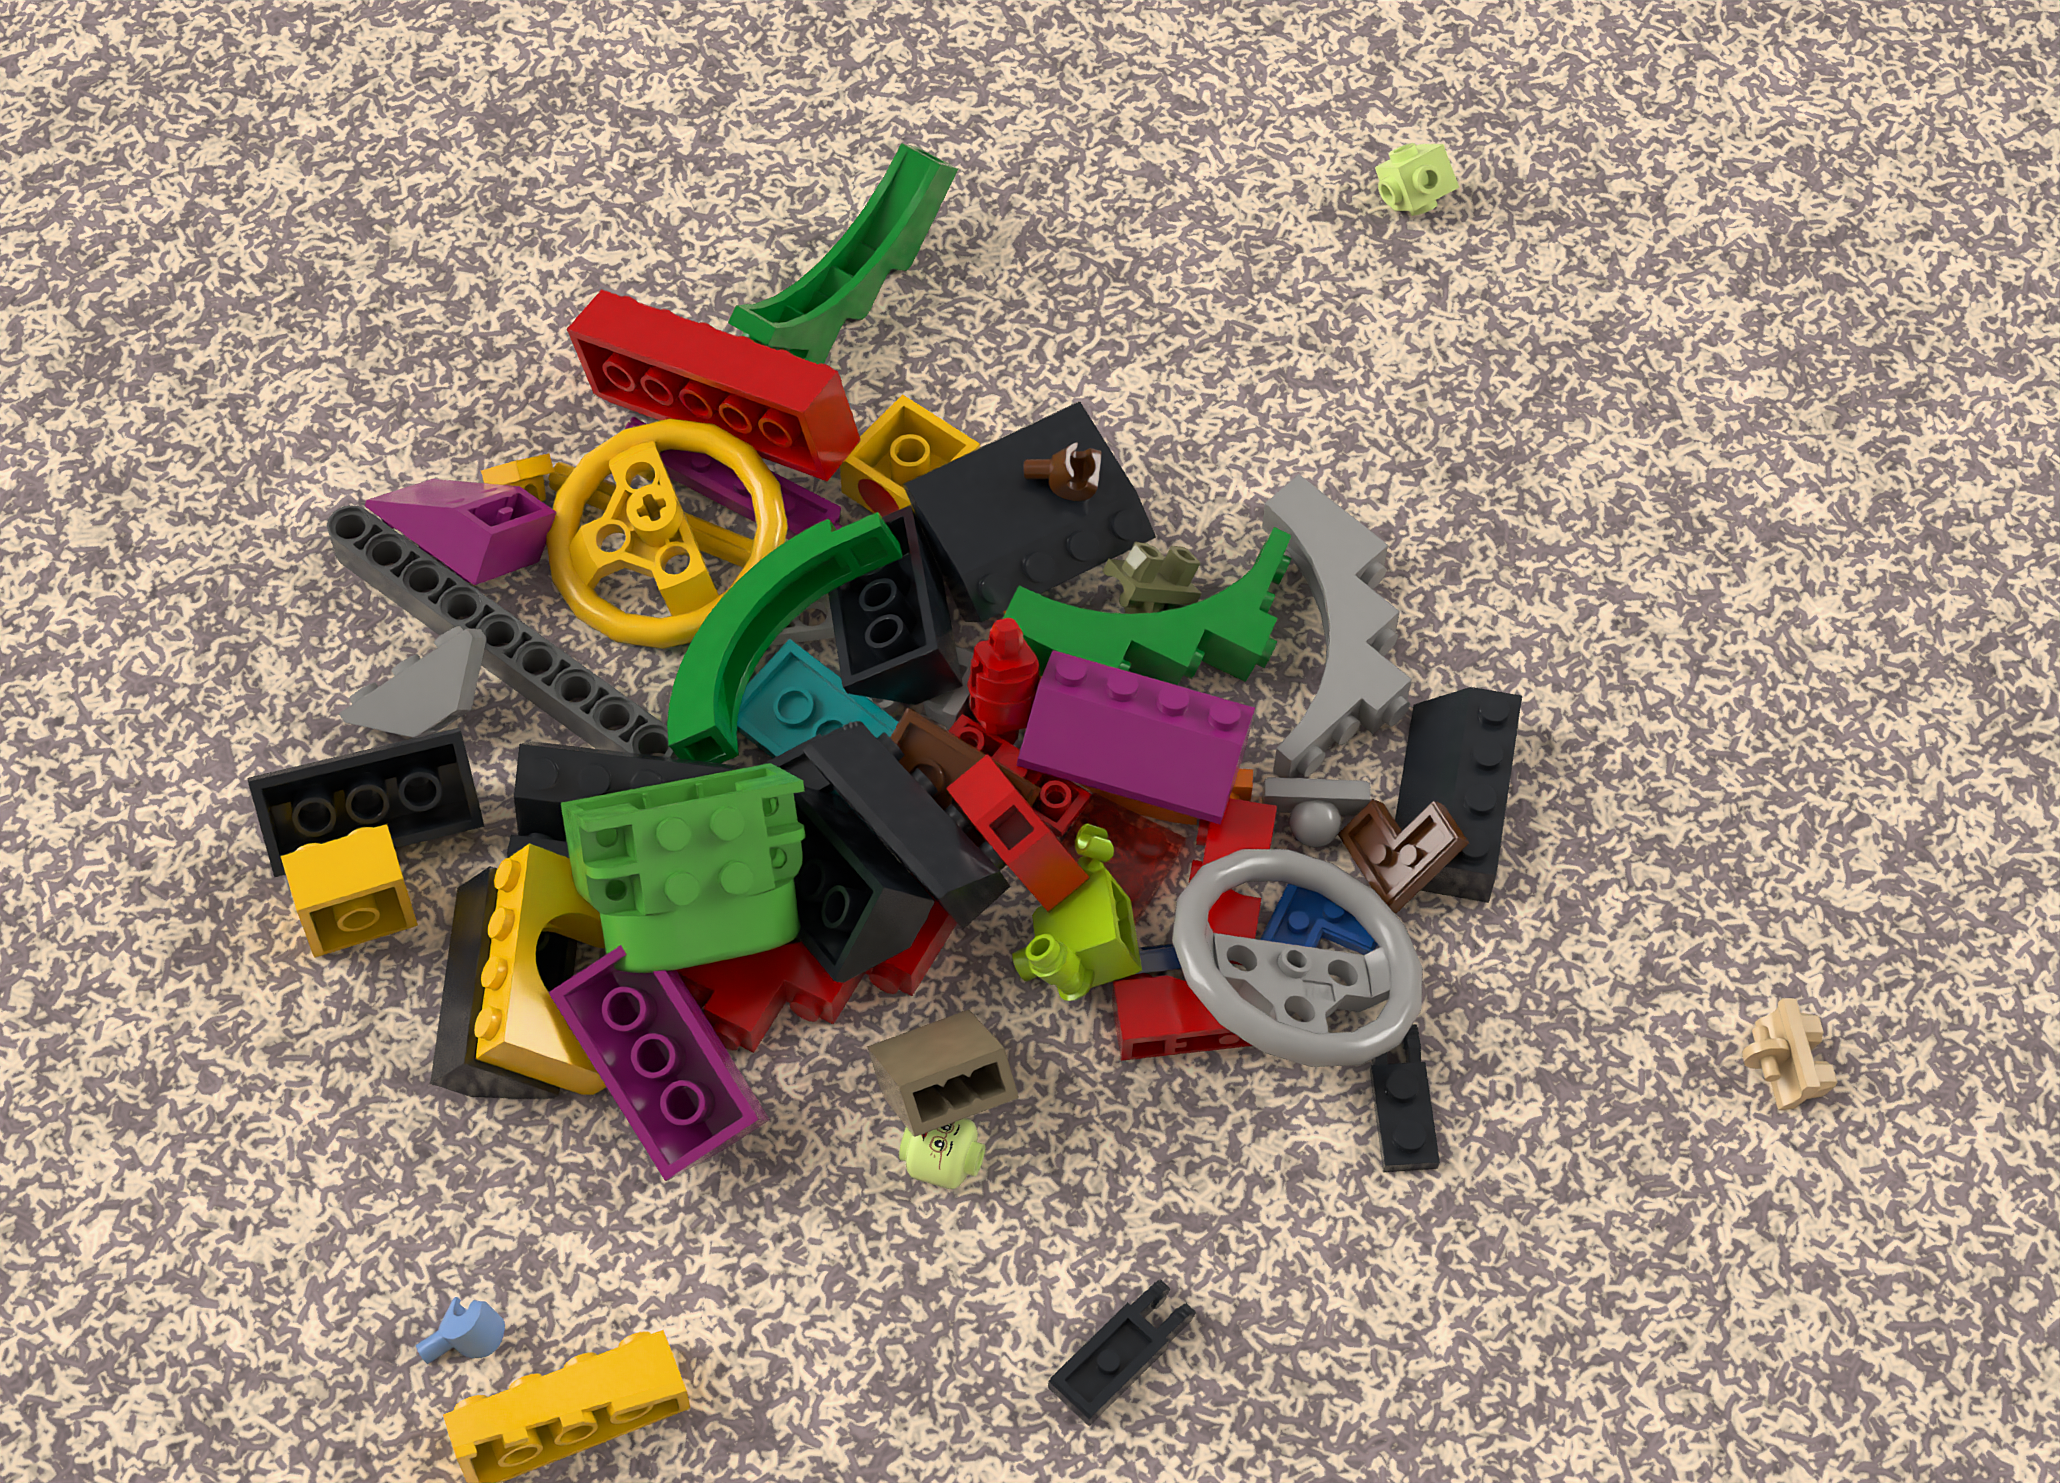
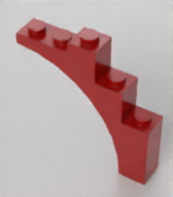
(750, 990)

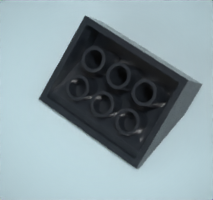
(1008, 531)

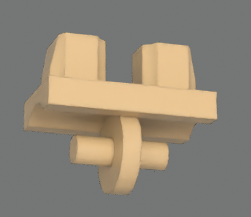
(1785, 1055)

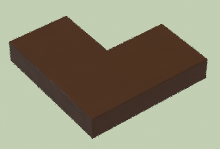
(1401, 861)

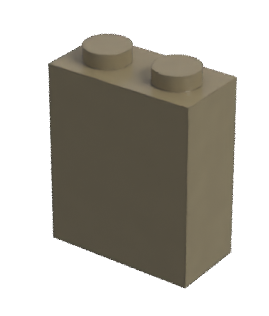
(943, 1072)

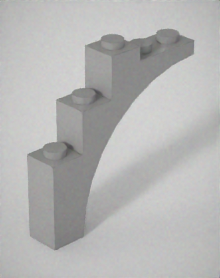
(1359, 626)

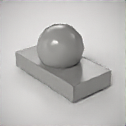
(1316, 805)

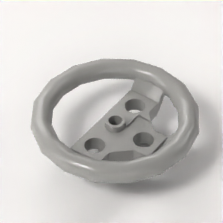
(1296, 978)

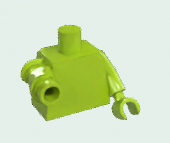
(1088, 934)

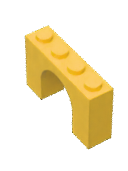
(518, 1017)

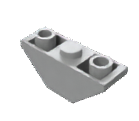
(425, 690)

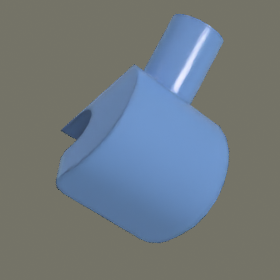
(470, 1331)

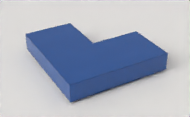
(1307, 917)

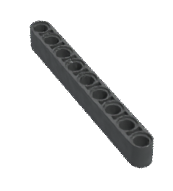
(514, 663)

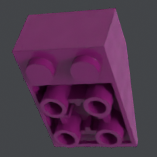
(469, 525)

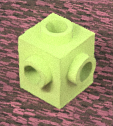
(1416, 177)

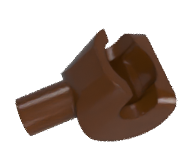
(1070, 472)

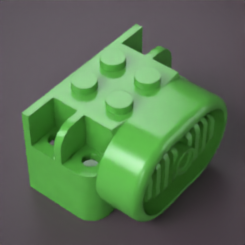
(690, 866)

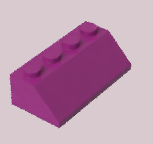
(1136, 736)
(659, 1062)

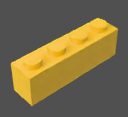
(567, 1409)

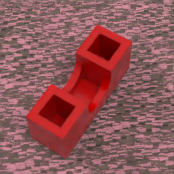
(1242, 827)

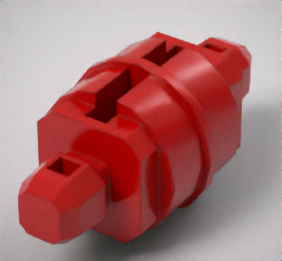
(1003, 681)

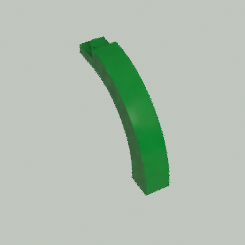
(749, 619)

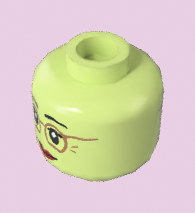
(943, 1154)

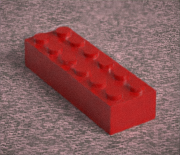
(700, 374)

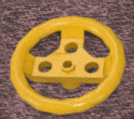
(653, 529)

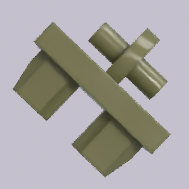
(1153, 579)

